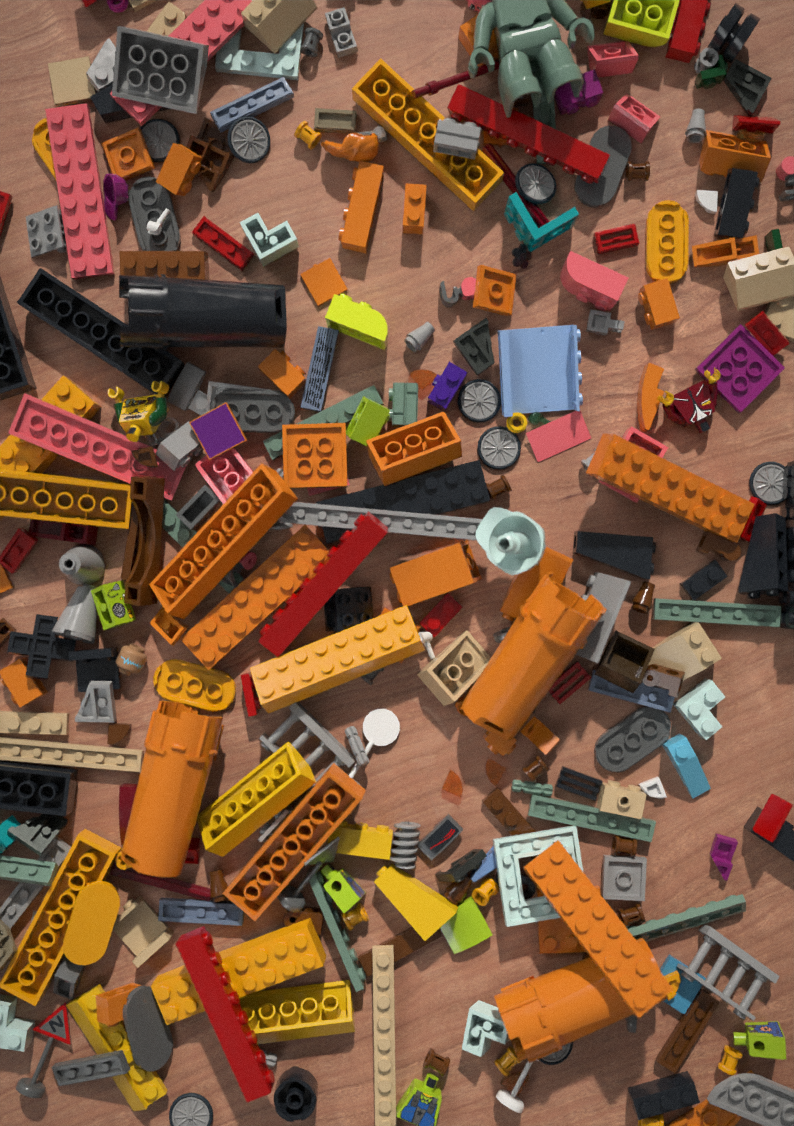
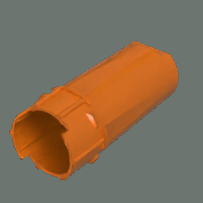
(531, 657)
(170, 788)
(560, 1007)

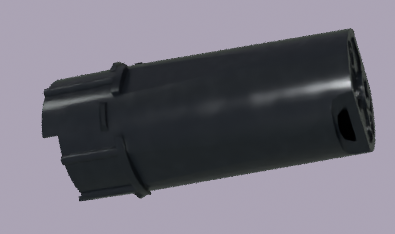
(202, 313)

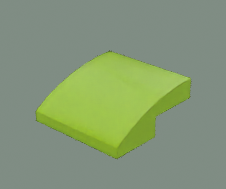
(466, 927)

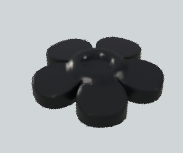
(521, 256)

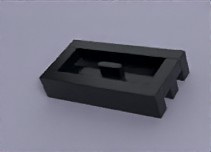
(595, 789)

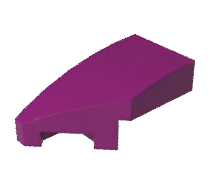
(722, 853)

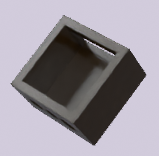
(624, 661)

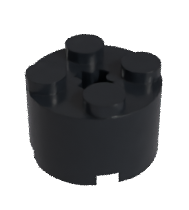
(295, 1094)

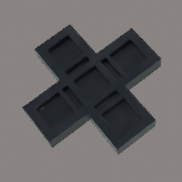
(40, 647)

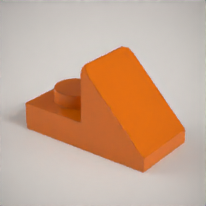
(168, 626)

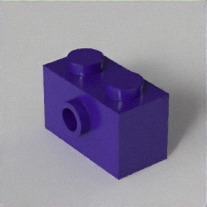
(446, 386)

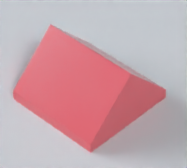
(612, 58)
(633, 117)

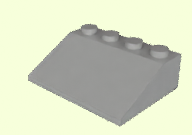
(159, 69)
(610, 593)

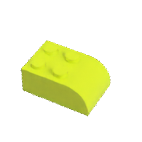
(641, 21)
(357, 321)

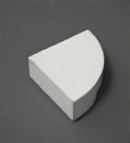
(707, 200)
(653, 788)

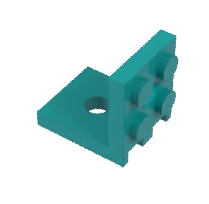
(526, 228)

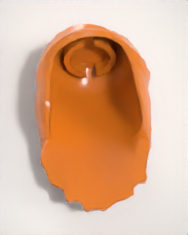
(354, 147)

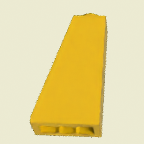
(414, 900)

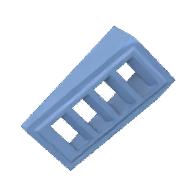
(487, 866)

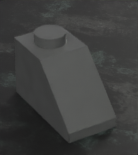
(198, 508)
(68, 978)

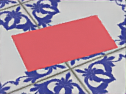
(558, 435)

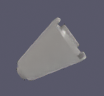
(82, 564)
(79, 617)

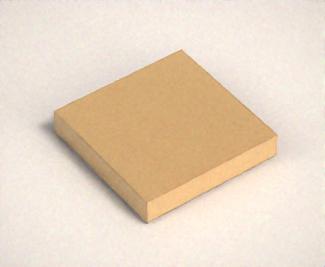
(70, 81)

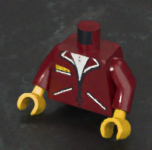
(693, 403)

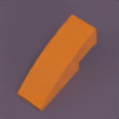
(724, 251)
(647, 395)

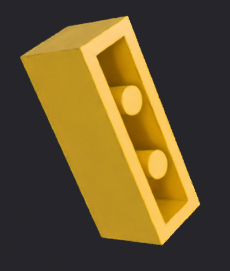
(363, 840)

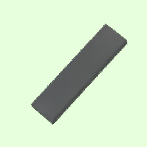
(90, 1068)

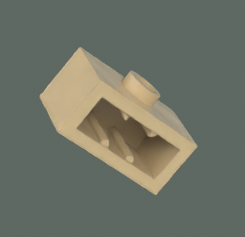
(621, 800)

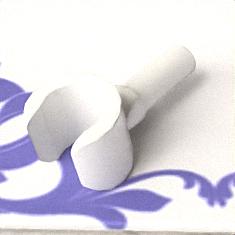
(379, 131)
(156, 227)
(426, 637)

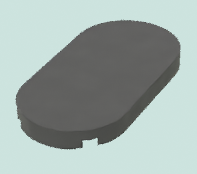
(617, 144)
(147, 204)
(257, 409)
(632, 739)
(147, 1030)

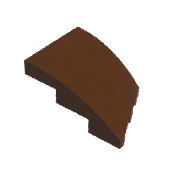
(214, 151)

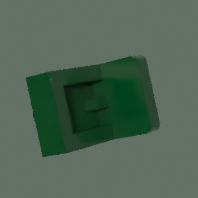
(714, 76)

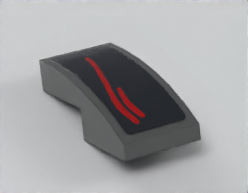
(440, 837)

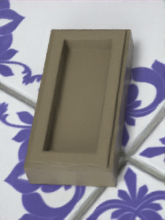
(335, 121)

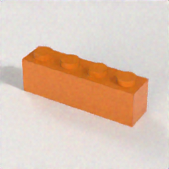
(362, 206)

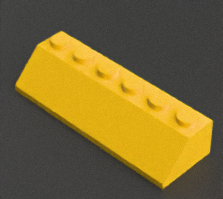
(254, 800)
(300, 1011)

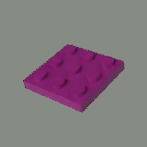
(744, 368)

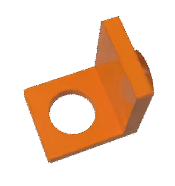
(540, 735)

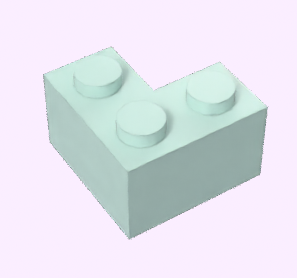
(269, 244)
(696, 705)
(482, 1027)
(14, 1032)

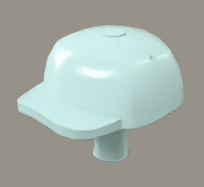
(511, 540)

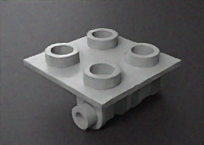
(46, 232)

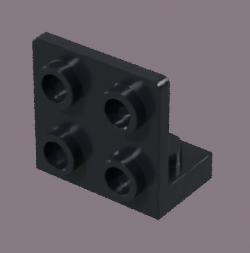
(348, 608)
(96, 666)

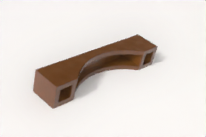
(148, 500)

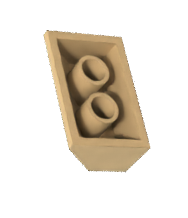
(276, 20)
(761, 278)

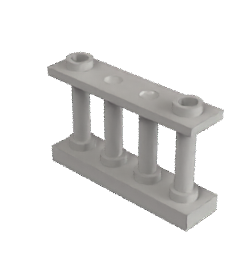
(313, 728)
(745, 962)

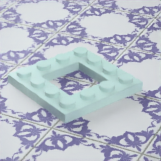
(285, 64)
(507, 851)

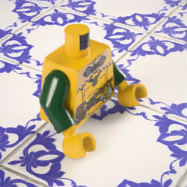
(141, 414)

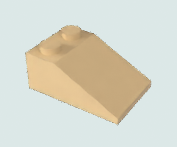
(686, 651)
(455, 668)

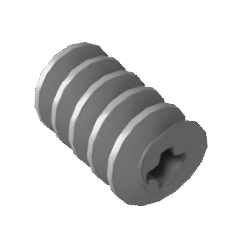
(405, 844)

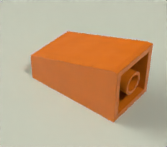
(435, 573)
(526, 582)

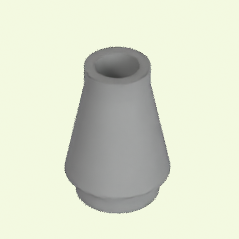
(696, 128)
(418, 337)

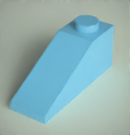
(686, 765)

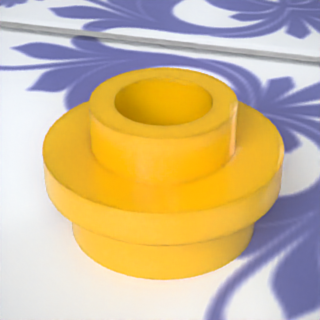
(516, 416)

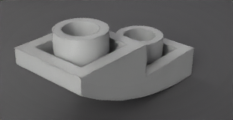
(341, 32)
(186, 385)

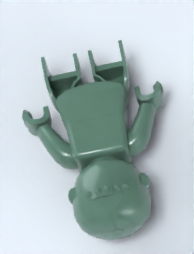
(528, 43)

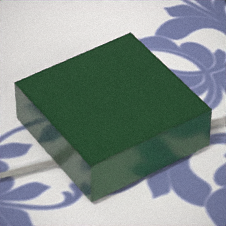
(773, 240)

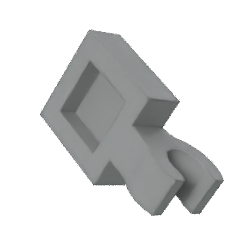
(600, 322)

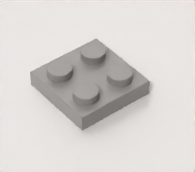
(624, 878)

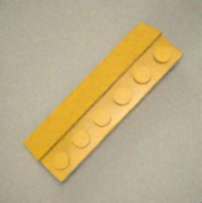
(138, 1085)

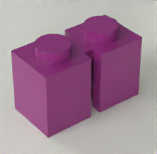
(589, 94)

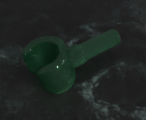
(537, 417)

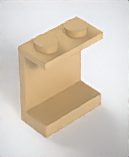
(141, 930)

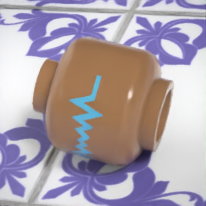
(131, 659)

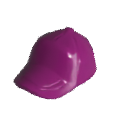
(115, 194)

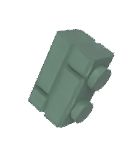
(404, 404)

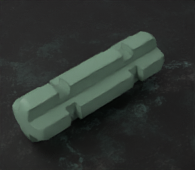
(532, 788)

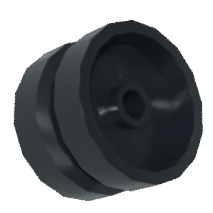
(733, 32)

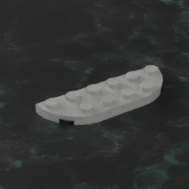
(755, 1099)

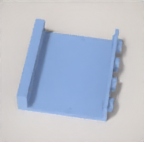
(539, 369)

